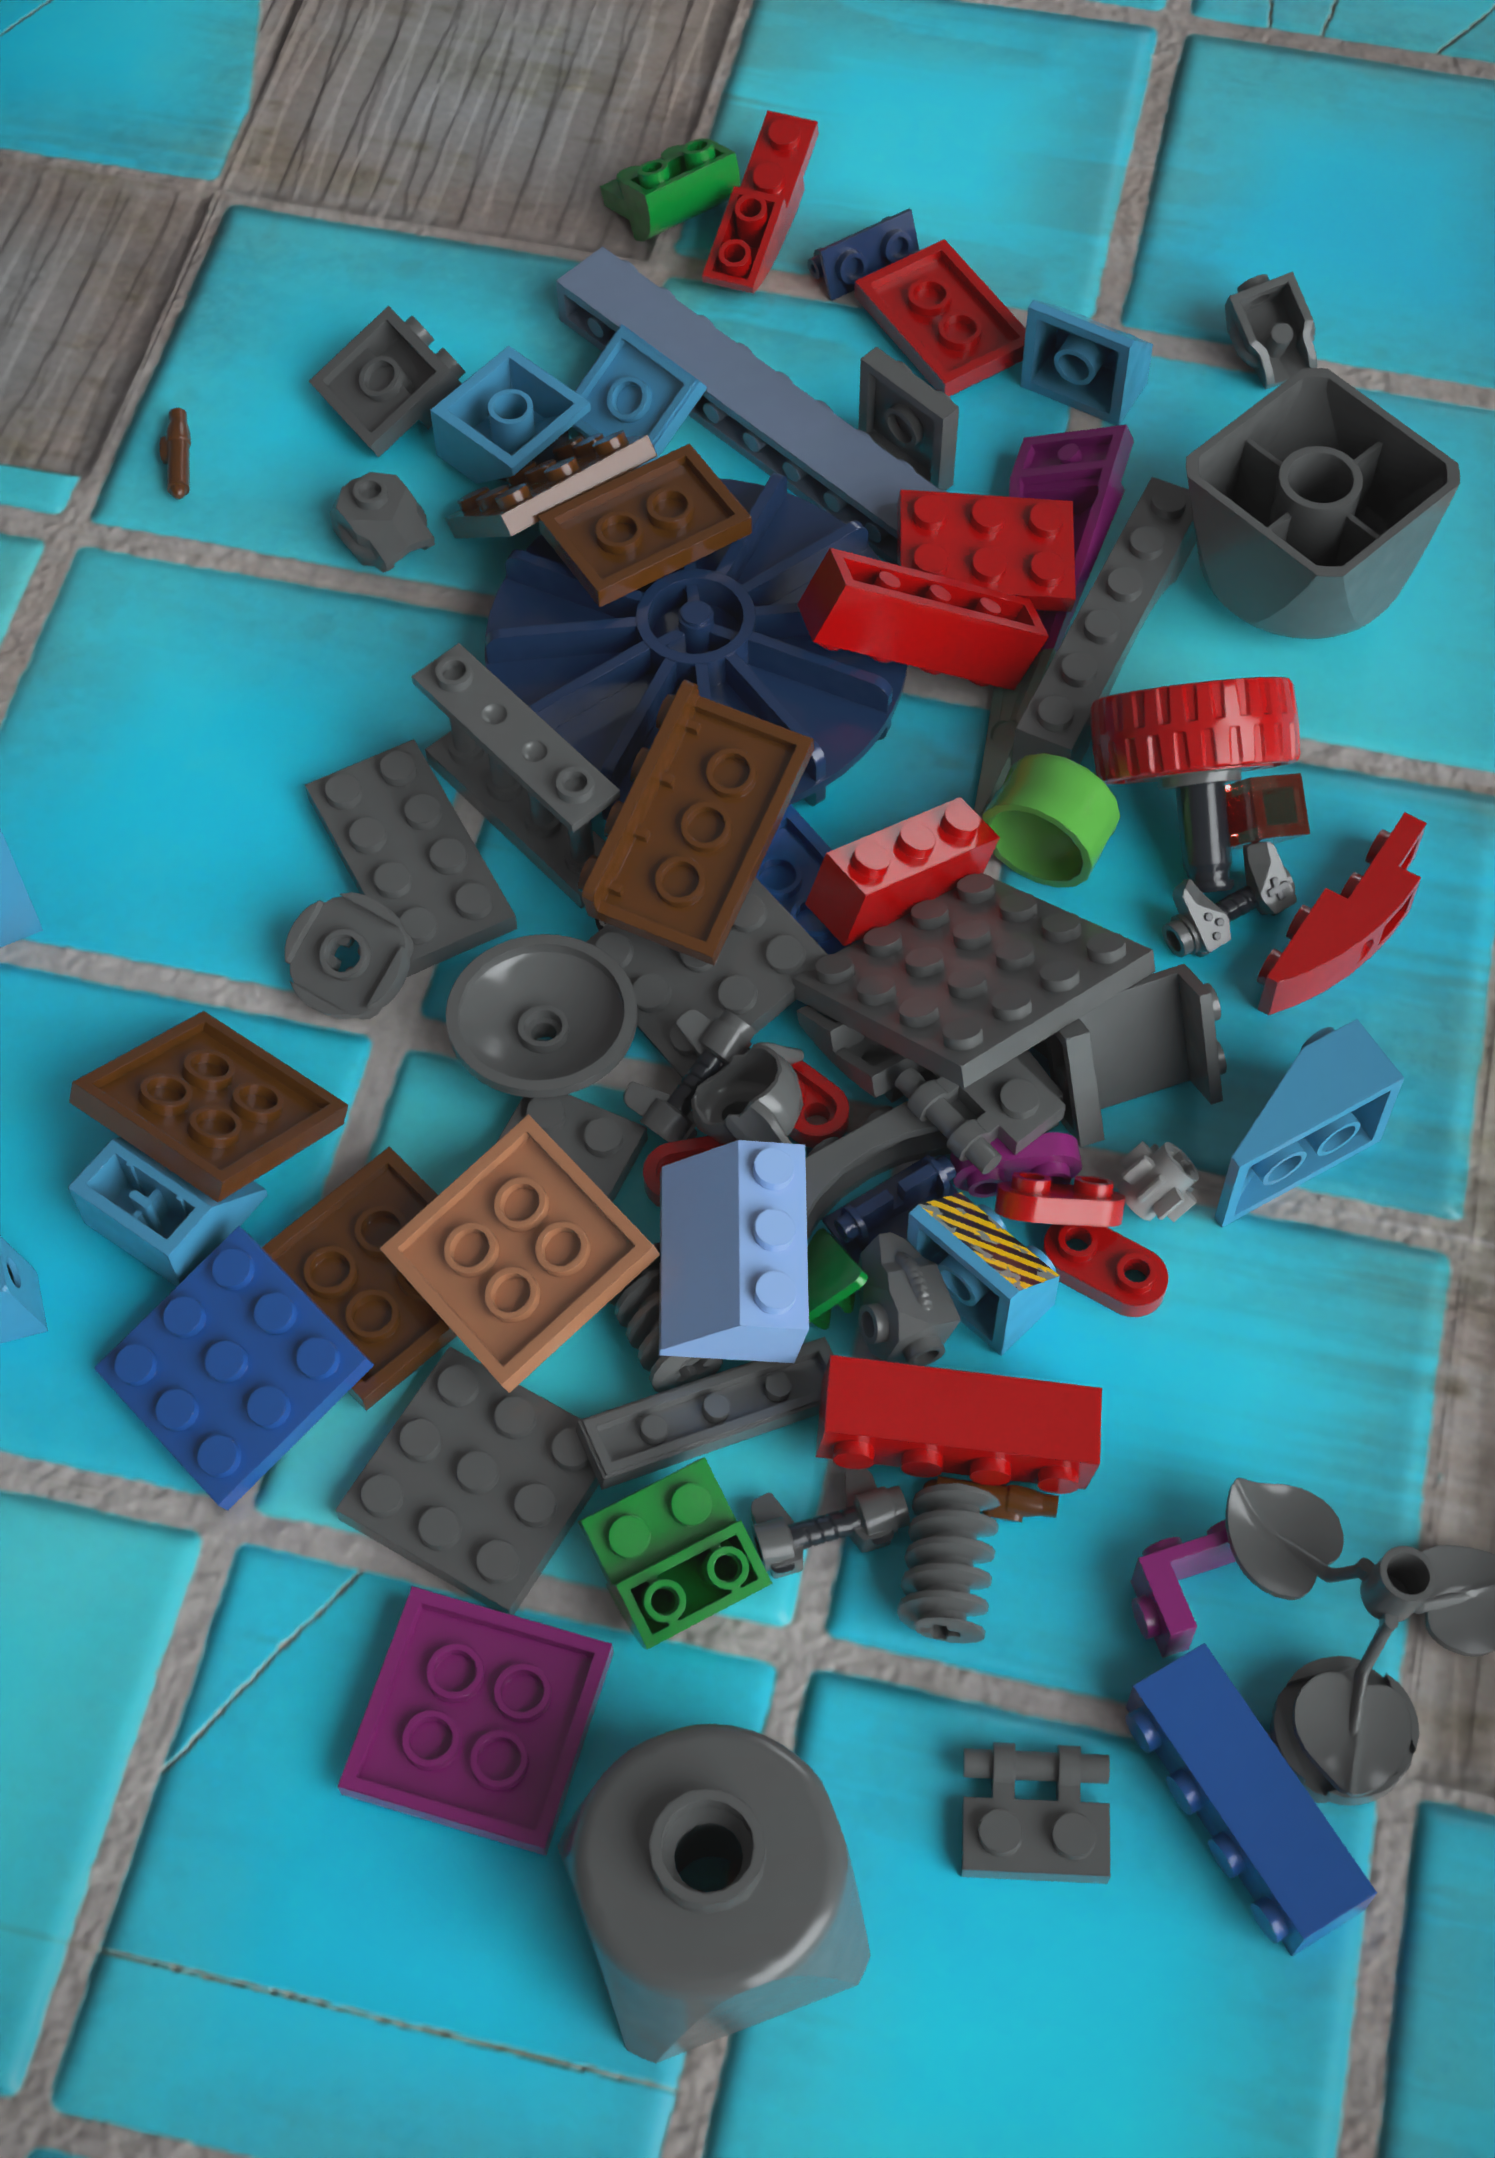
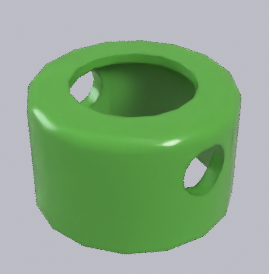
(1052, 819)

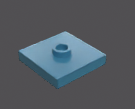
(637, 392)

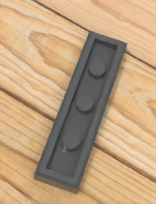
(703, 1415)

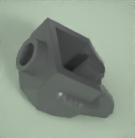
(1272, 328)
(380, 520)
(904, 1303)

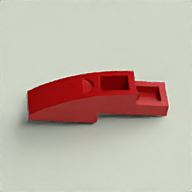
(763, 204)
(1347, 927)

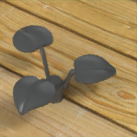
(1342, 1724)

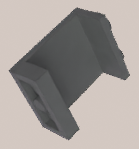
(1136, 1046)

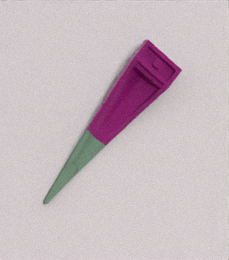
(1067, 467)

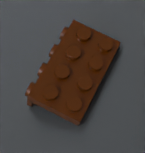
(694, 824)

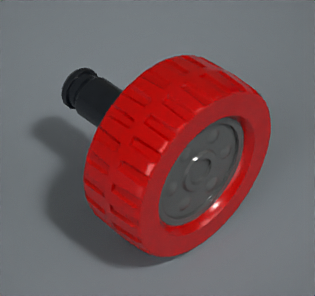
(1196, 743)

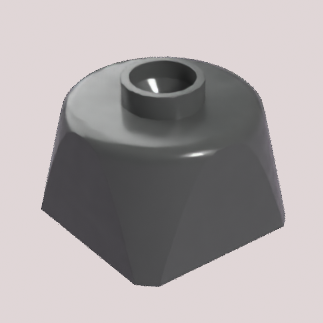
(1315, 507)
(713, 1962)

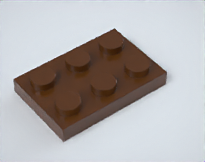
(645, 525)

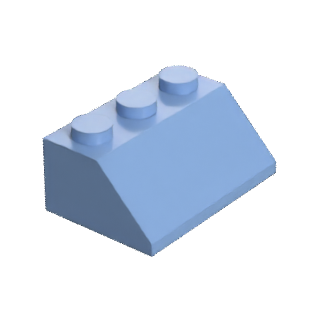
(734, 1253)

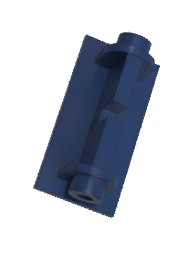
(864, 253)
(889, 1204)

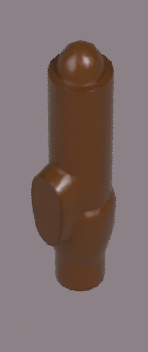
(175, 453)
(1014, 1500)

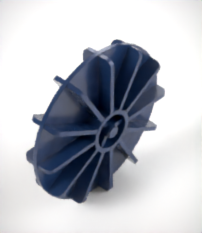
(716, 623)

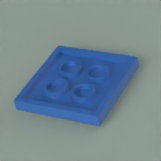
(233, 1368)

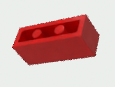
(897, 867)

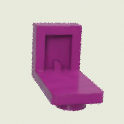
(1160, 1603)

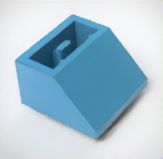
(156, 1211)

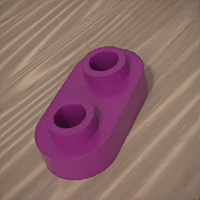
(1050, 1155)

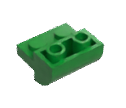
(673, 187)
(674, 1554)

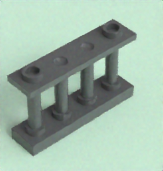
(515, 768)

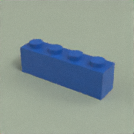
(1247, 1800)

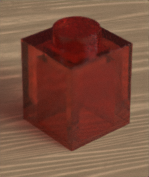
(1266, 809)

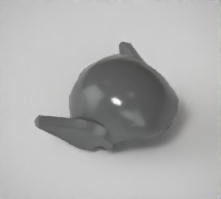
(751, 1097)

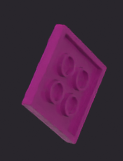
(477, 1720)

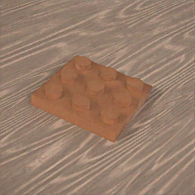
(519, 1252)

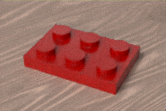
(943, 318)
(991, 543)

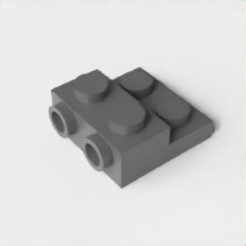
(388, 379)

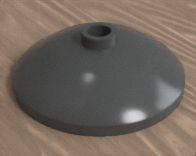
(536, 991)

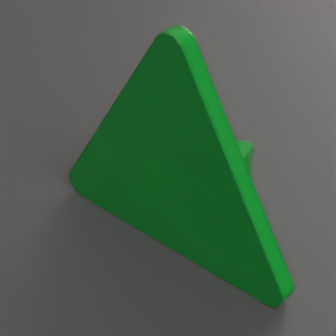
(831, 1278)

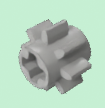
(1158, 1181)

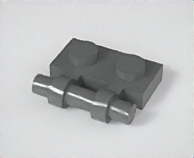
(1007, 1106)
(1036, 1837)

